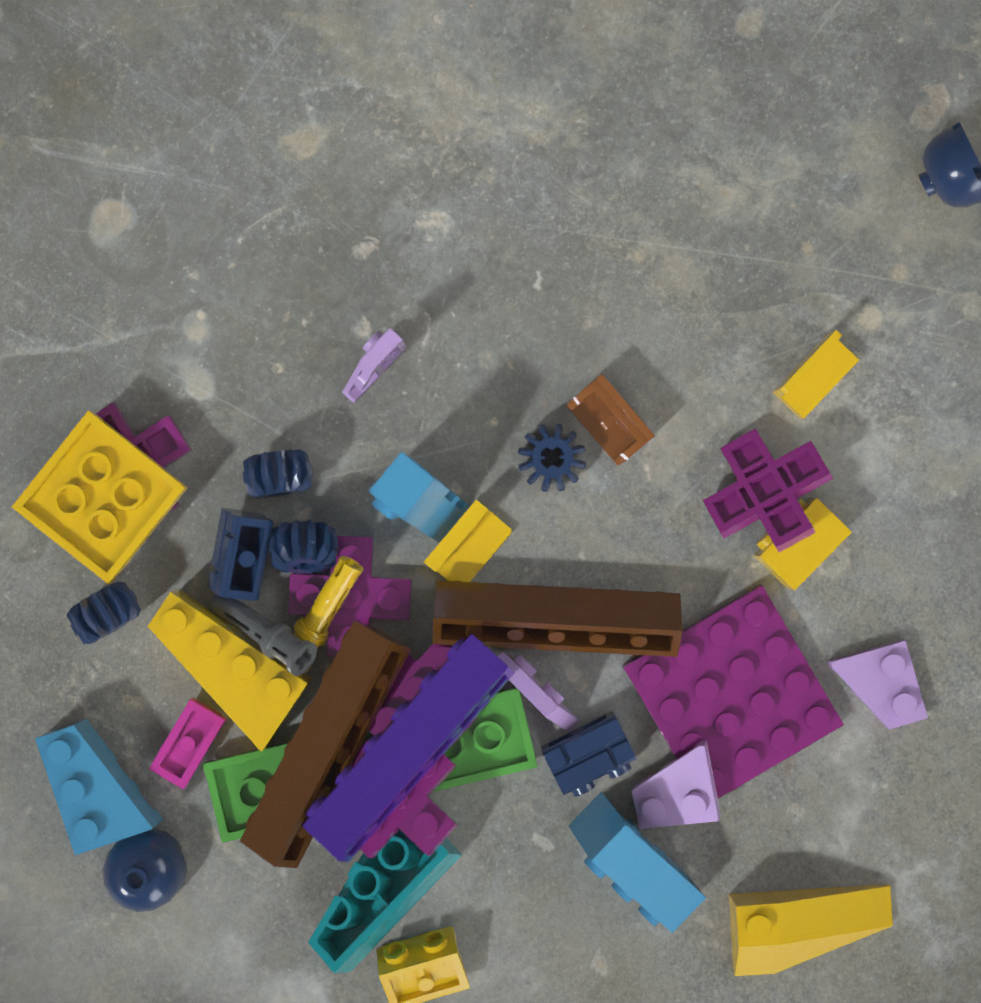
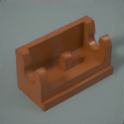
(610, 420)

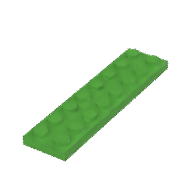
(489, 748)

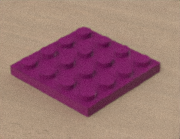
(738, 689)

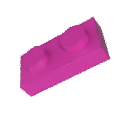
(188, 743)

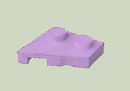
(380, 354)
(884, 682)
(544, 696)
(678, 792)

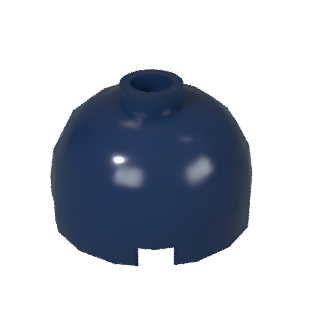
(952, 168)
(144, 870)

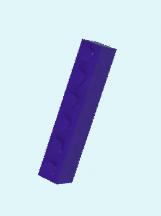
(407, 748)

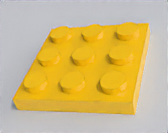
(99, 497)

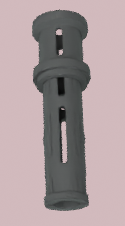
(274, 639)

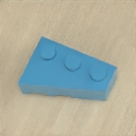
(417, 498)
(92, 789)
(635, 865)

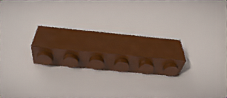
(558, 618)
(324, 742)

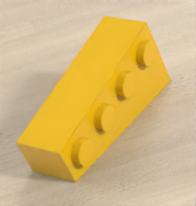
(229, 666)

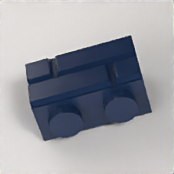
(240, 554)
(589, 754)

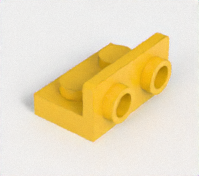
(422, 967)

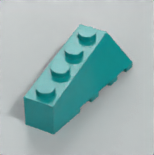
(377, 898)

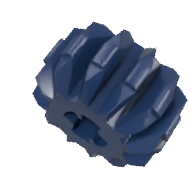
(550, 444)
(277, 473)
(303, 547)
(103, 612)

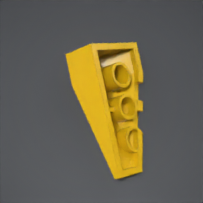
(794, 926)

